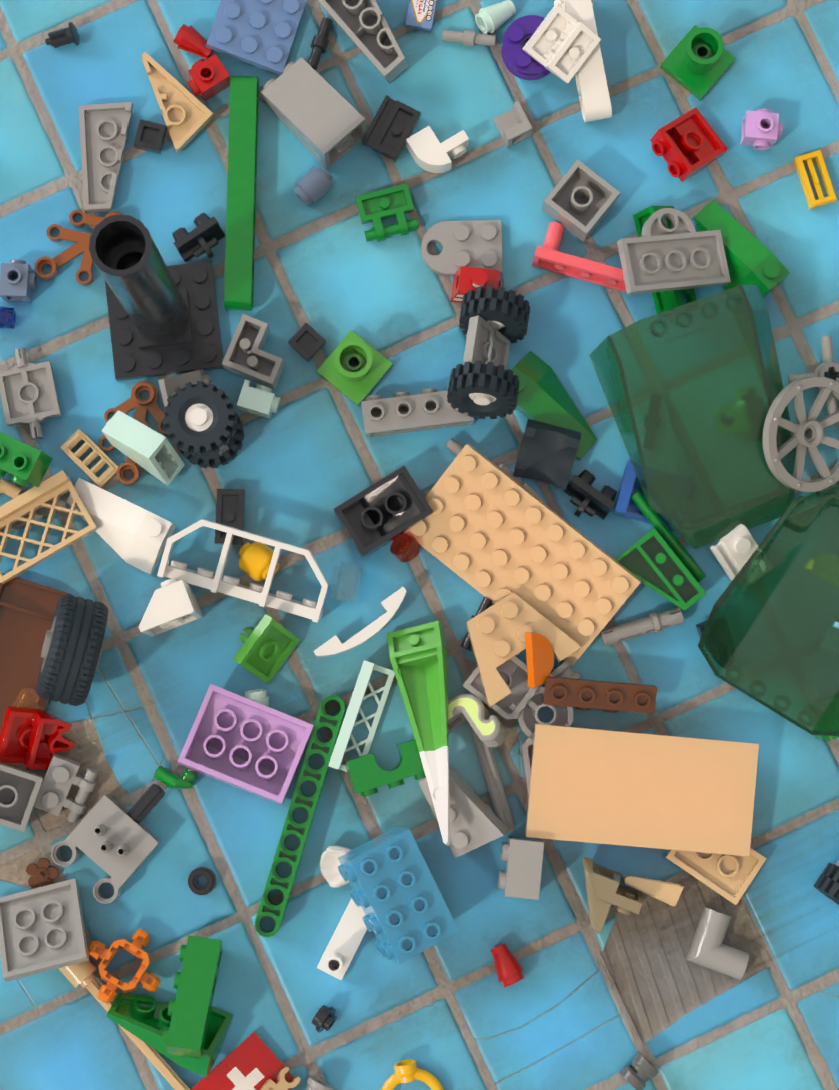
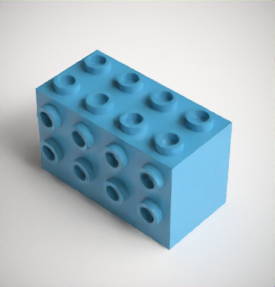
(397, 895)

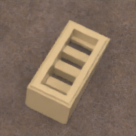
(73, 441)
(661, 890)

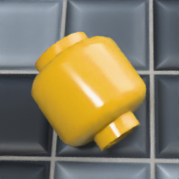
(256, 560)

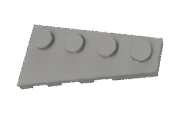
(103, 145)

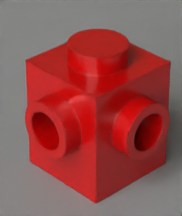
(208, 77)

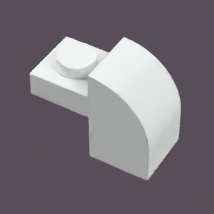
(432, 154)

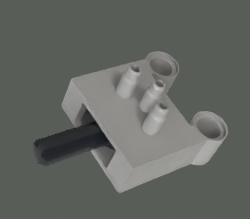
(113, 840)

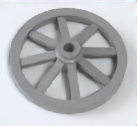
(805, 434)

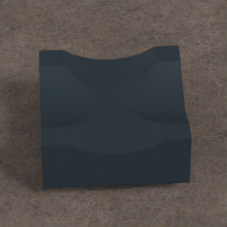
(547, 453)

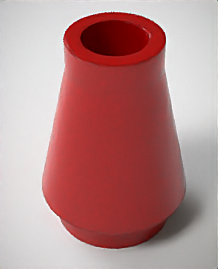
(192, 41)
(506, 966)

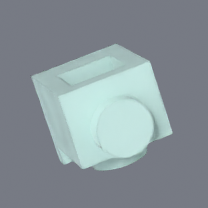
(258, 400)

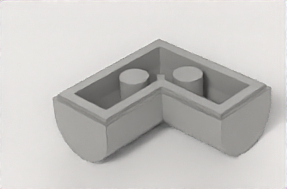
(708, 946)

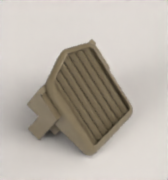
(604, 890)

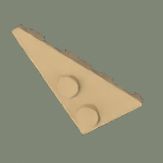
(180, 109)

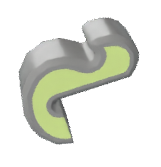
(472, 709)

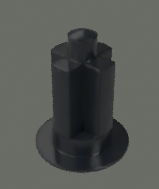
(63, 36)

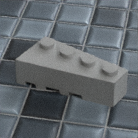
(369, 32)

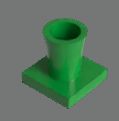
(698, 61)

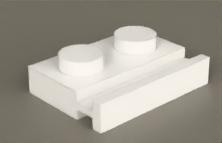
(734, 550)

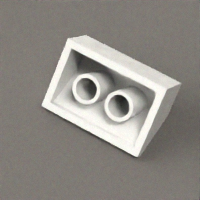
(170, 608)

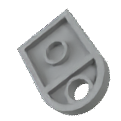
(464, 244)

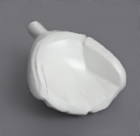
(329, 865)

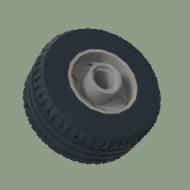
(72, 650)

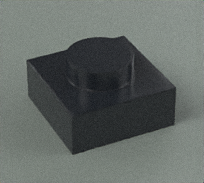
(150, 136)
(307, 342)

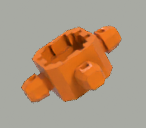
(99, 951)

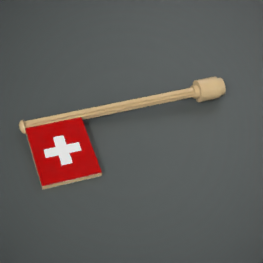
(242, 1069)

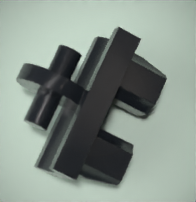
(200, 239)
(588, 498)

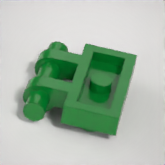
(383, 205)

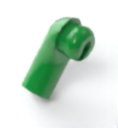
(172, 780)

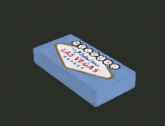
(421, 15)

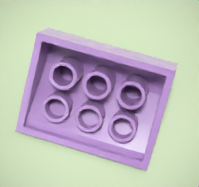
(246, 744)

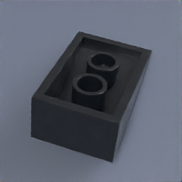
(383, 512)

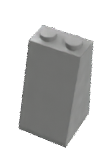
(314, 112)

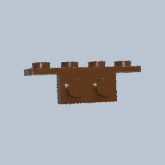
(602, 695)

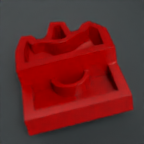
(32, 737)

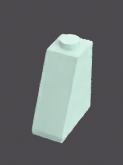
(143, 446)

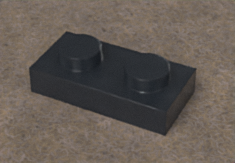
(230, 512)

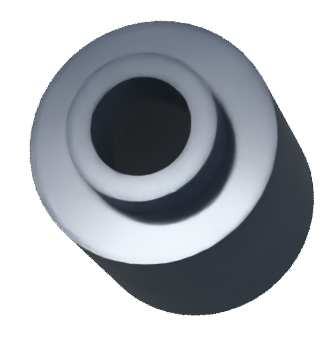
(313, 185)

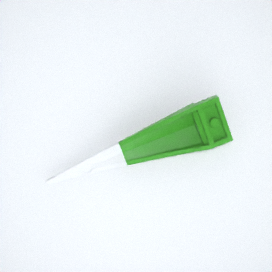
(421, 673)

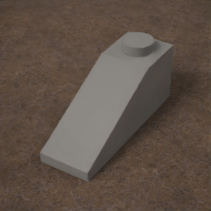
(171, 383)

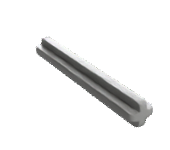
(493, 781)

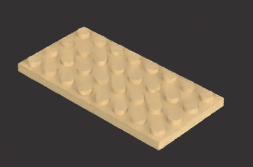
(513, 542)

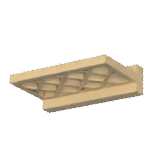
(27, 504)

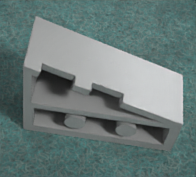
(470, 818)

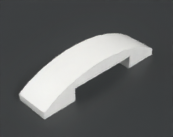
(335, 647)

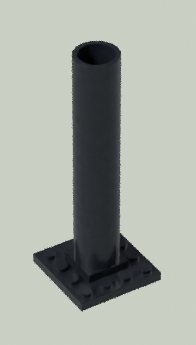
(158, 313)

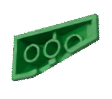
(746, 256)
(547, 401)
(148, 1018)

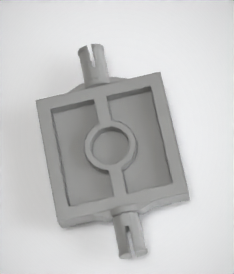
(29, 394)

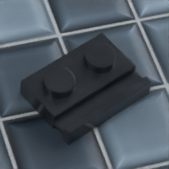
(391, 128)

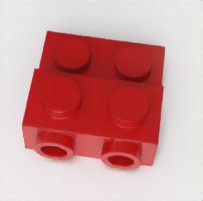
(687, 144)

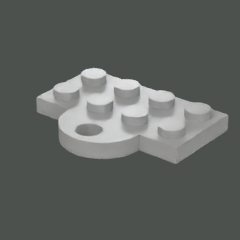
(673, 256)

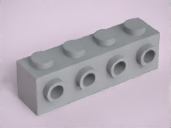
(410, 413)

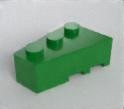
(661, 570)

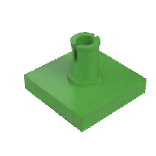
(265, 648)

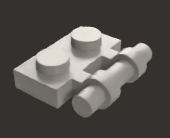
(56, 786)

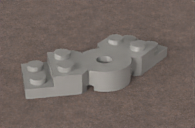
(520, 705)

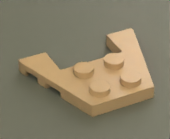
(500, 635)

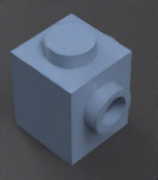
(17, 281)

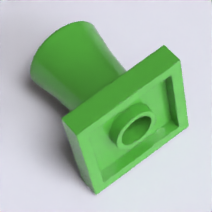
(357, 381)

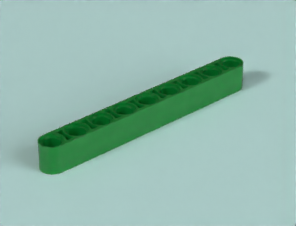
(241, 193)
(291, 826)

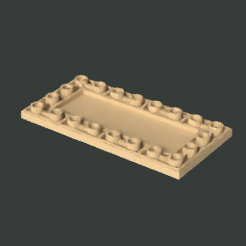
(642, 790)

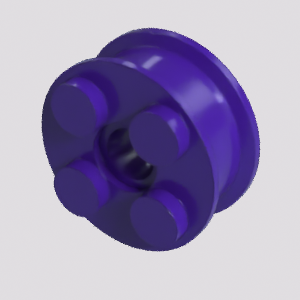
(513, 55)

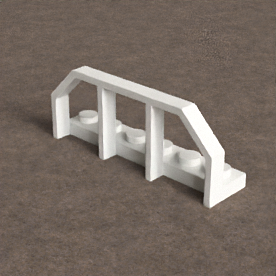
(230, 585)

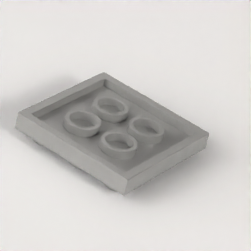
(42, 930)

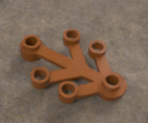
(82, 246)
(140, 415)

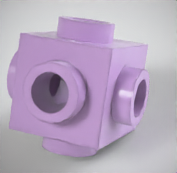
(761, 129)

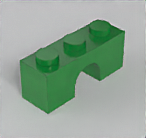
(367, 775)

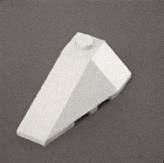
(127, 528)

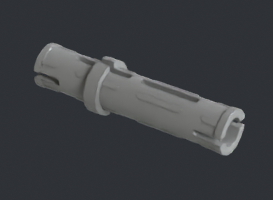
(642, 626)

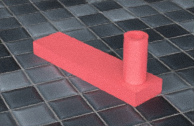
(551, 259)

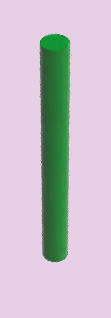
(668, 536)

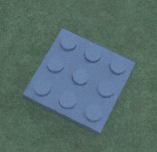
(256, 31)

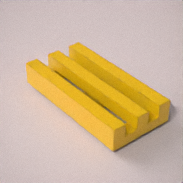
(812, 203)

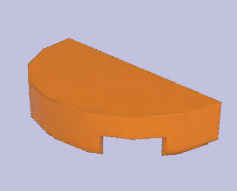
(539, 658)

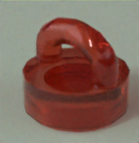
(405, 547)

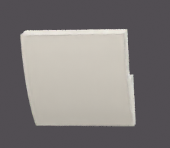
(561, 44)

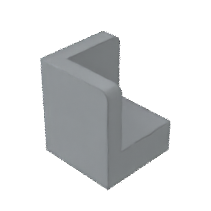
(513, 125)

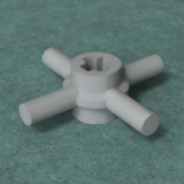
(822, 369)

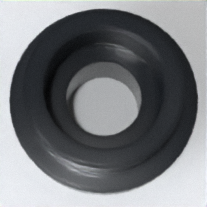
(193, 884)
(324, 1018)

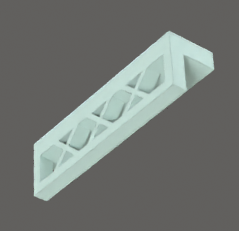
(353, 710)

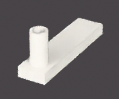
(344, 942)

